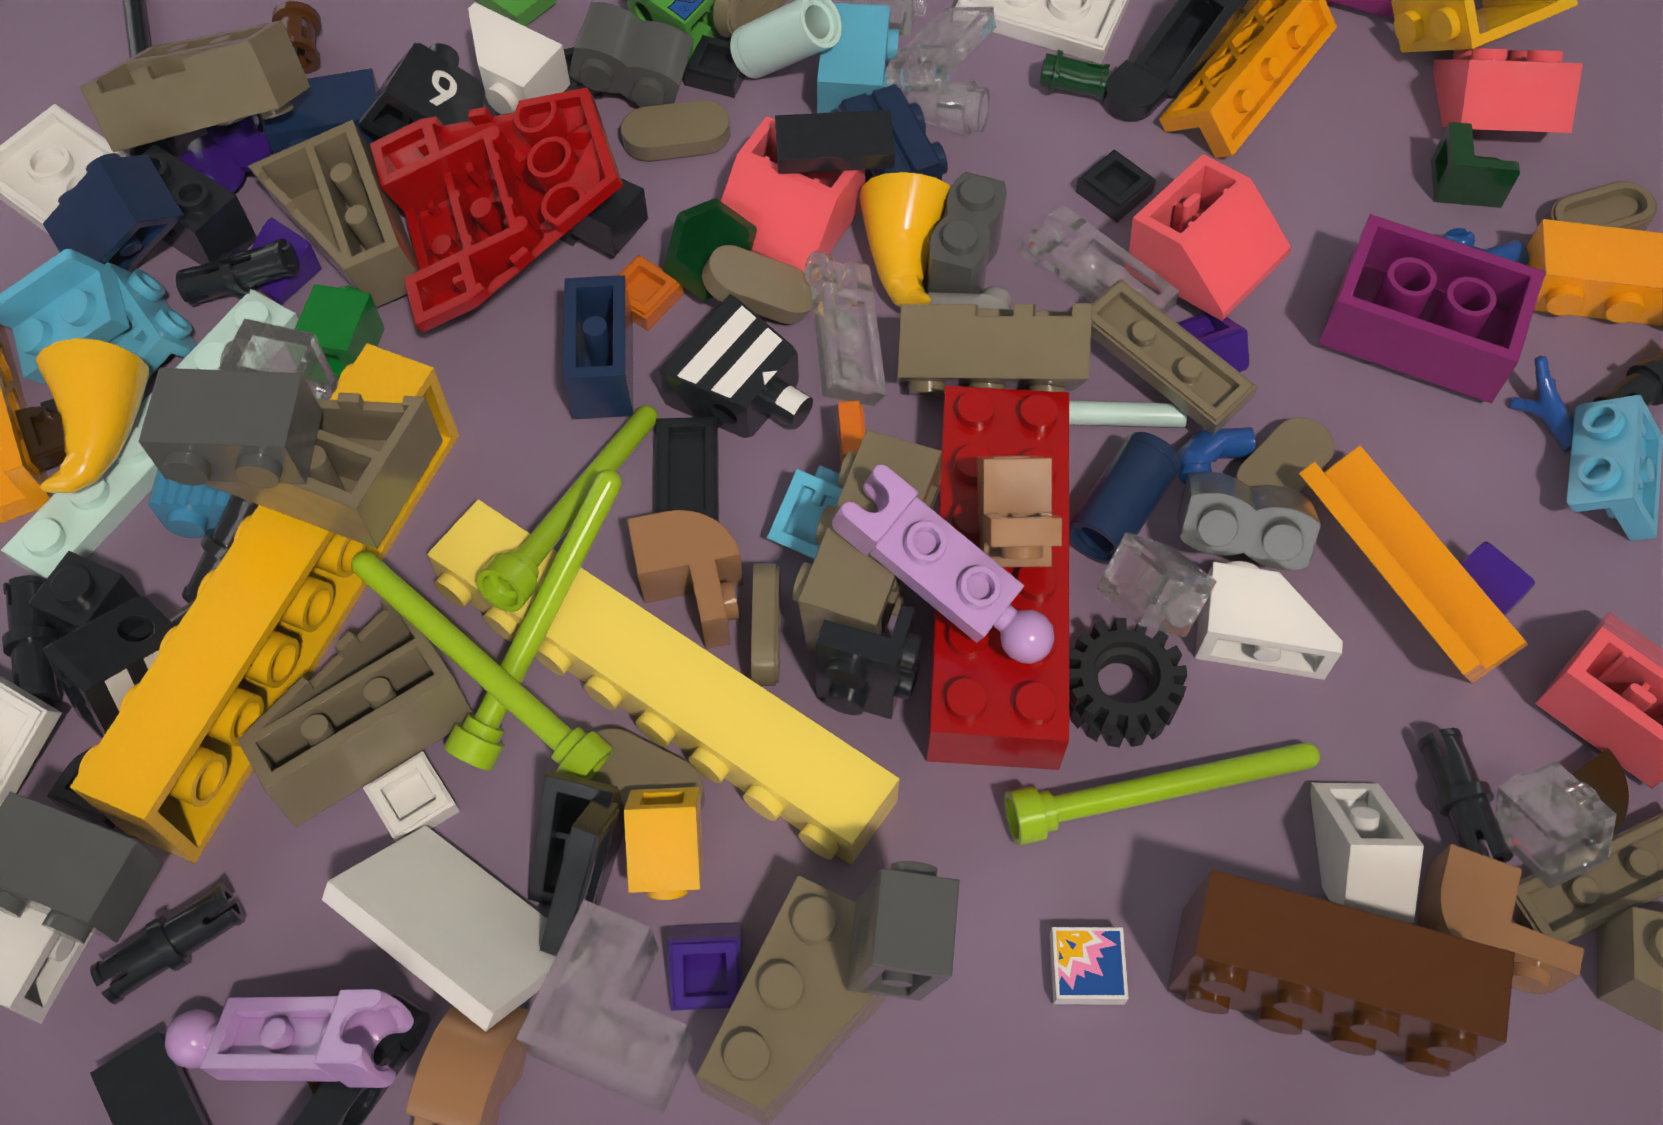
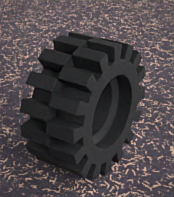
(1141, 652)

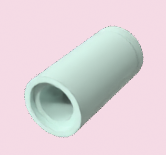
(785, 36)

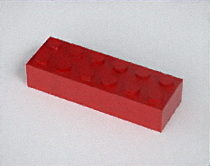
(979, 698)

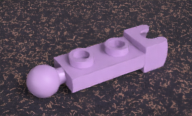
(942, 566)
(291, 1038)

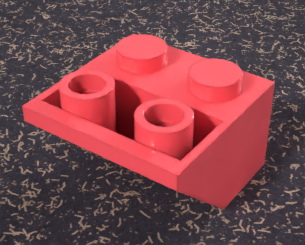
(1510, 94)
(790, 209)
(1209, 236)
(1614, 697)

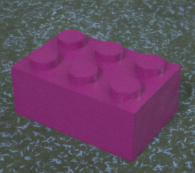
(1433, 308)

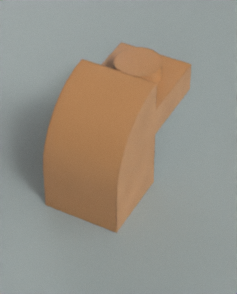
(1017, 510)
(688, 555)
(1476, 901)
(467, 1071)

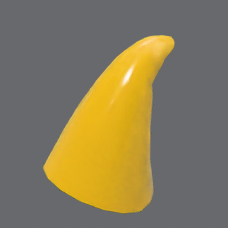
(899, 222)
(98, 399)

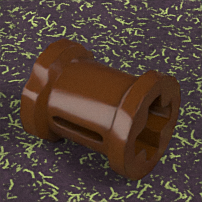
(301, 37)

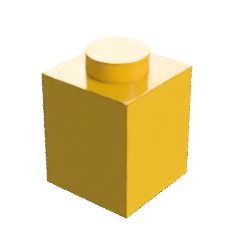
(664, 841)

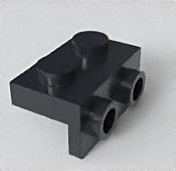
(867, 670)

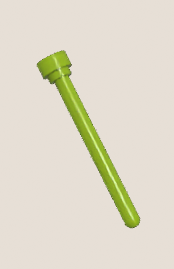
(513, 575)
(480, 735)
(574, 750)
(1036, 813)

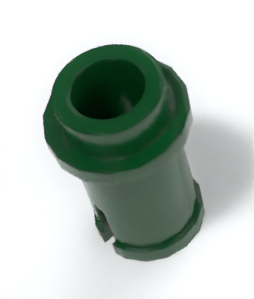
(1073, 75)

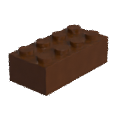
(1341, 974)

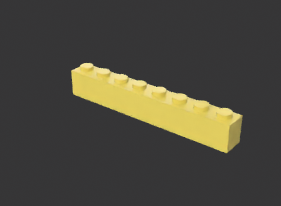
(683, 696)

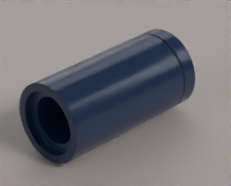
(1124, 495)

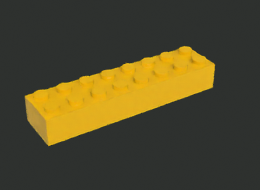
(245, 641)

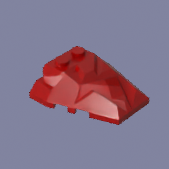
(492, 194)

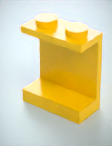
(1458, 26)

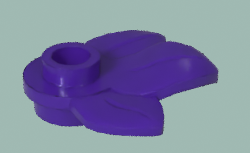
(228, 151)

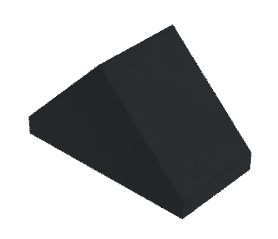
(561, 805)

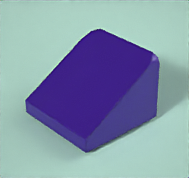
(282, 289)
(1222, 337)
(1498, 576)
(705, 965)

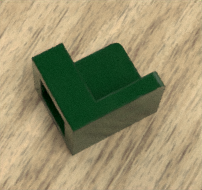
(1468, 178)
(697, 235)

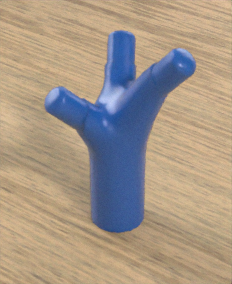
(1548, 405)

